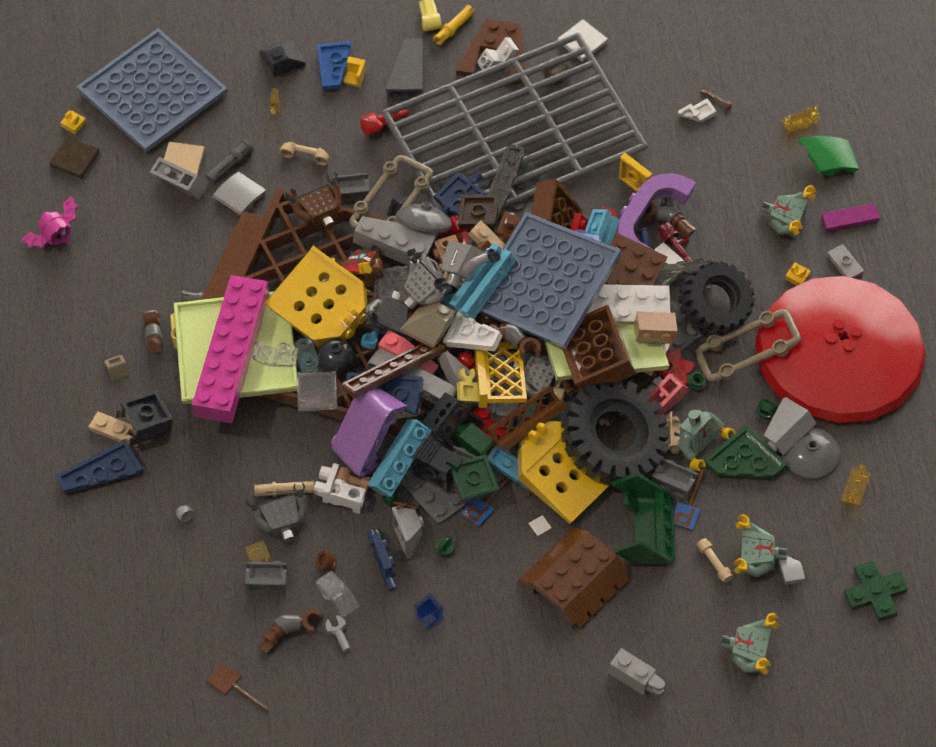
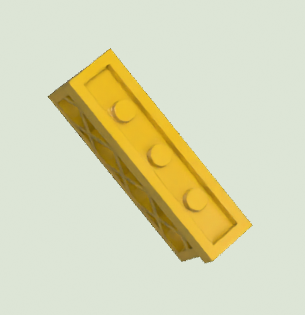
(483, 376)

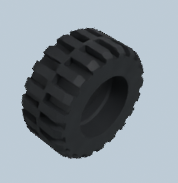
(731, 282)

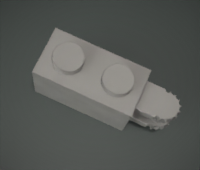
(636, 673)

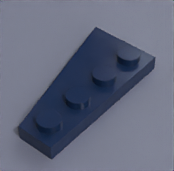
(403, 388)
(105, 467)

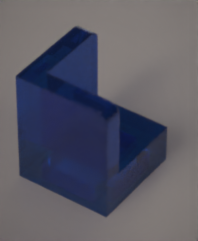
(428, 611)

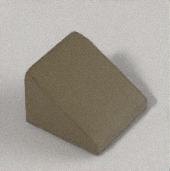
(117, 367)

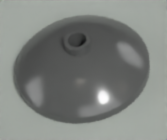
(424, 218)
(813, 462)

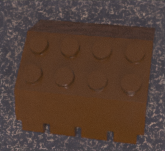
(576, 576)

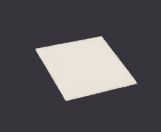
(540, 525)

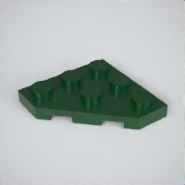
(745, 457)

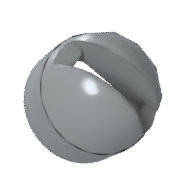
(184, 513)

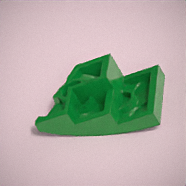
(829, 154)

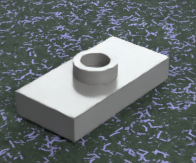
(845, 262)

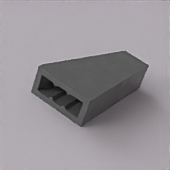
(407, 74)

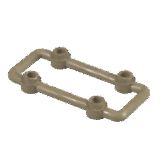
(390, 171)
(766, 319)

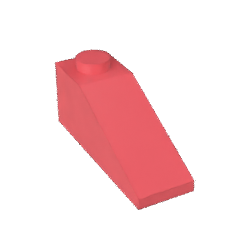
(396, 345)
(668, 393)

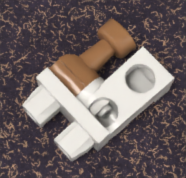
(341, 487)

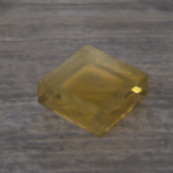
(274, 101)
(258, 552)

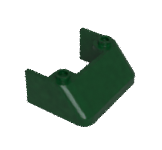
(652, 521)

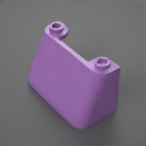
(365, 430)

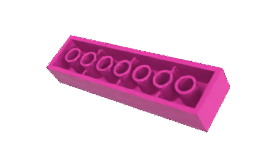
(230, 349)

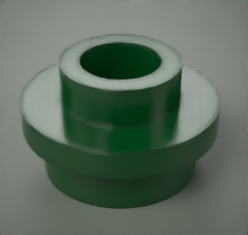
(698, 376)

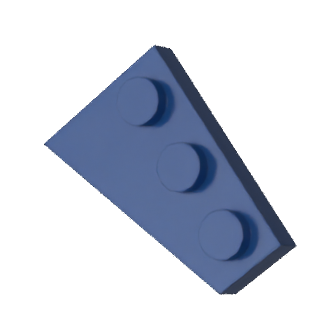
(333, 63)

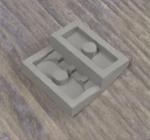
(239, 193)

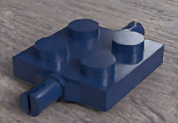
(450, 194)
(384, 561)

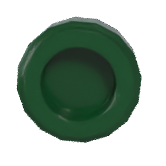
(767, 406)
(445, 546)

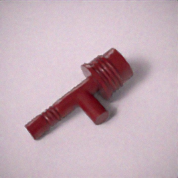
(669, 235)

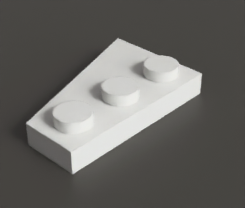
(471, 335)

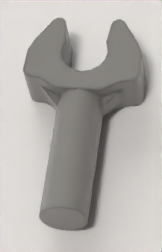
(338, 631)

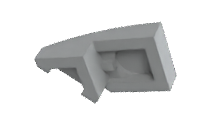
(791, 571)

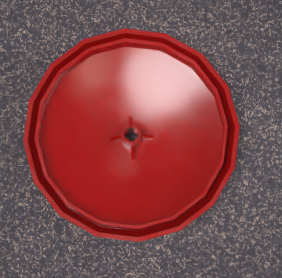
(854, 353)

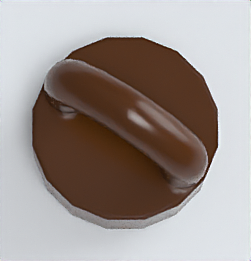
(326, 560)

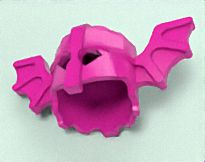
(52, 225)

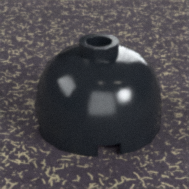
(337, 356)

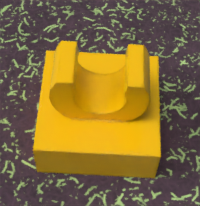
(73, 122)
(797, 274)

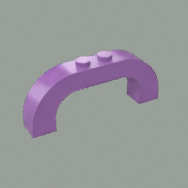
(662, 185)

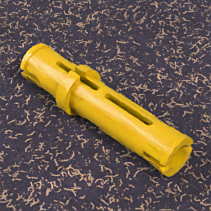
(449, 29)

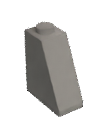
(788, 426)

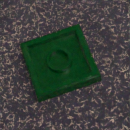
(474, 478)

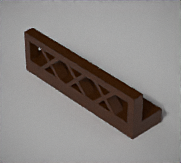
(521, 431)

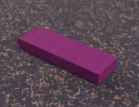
(850, 217)

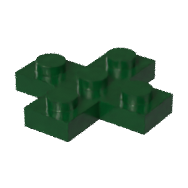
(875, 590)

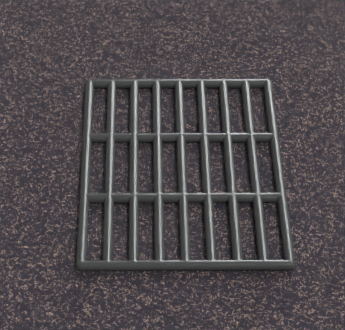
(537, 102)

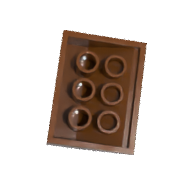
(554, 203)
(598, 350)

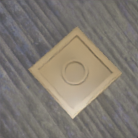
(185, 156)

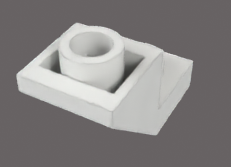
(493, 57)

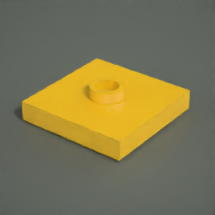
(632, 172)

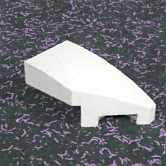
(699, 112)

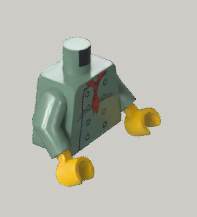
(788, 211)
(697, 433)
(757, 550)
(751, 644)

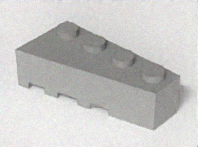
(393, 238)

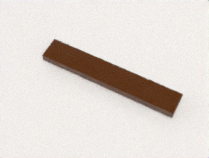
(391, 368)

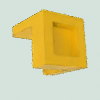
(355, 72)

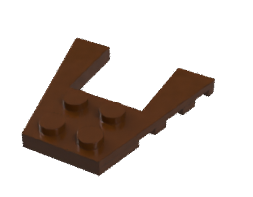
(490, 37)

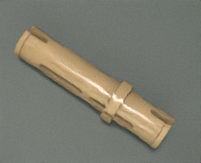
(282, 488)

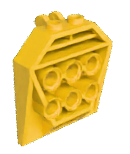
(307, 278)
(537, 455)

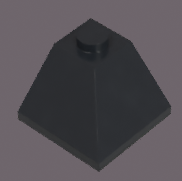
(282, 57)

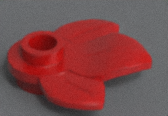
(677, 366)

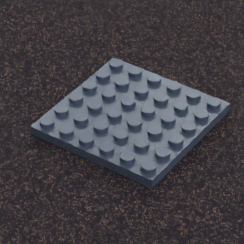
(152, 90)
(551, 280)

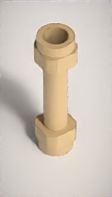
(724, 573)

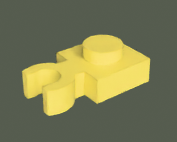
(466, 389)

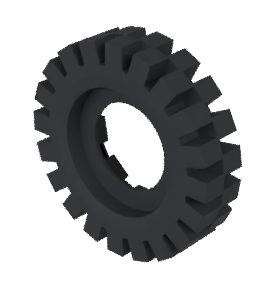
(601, 461)

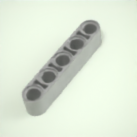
(433, 386)

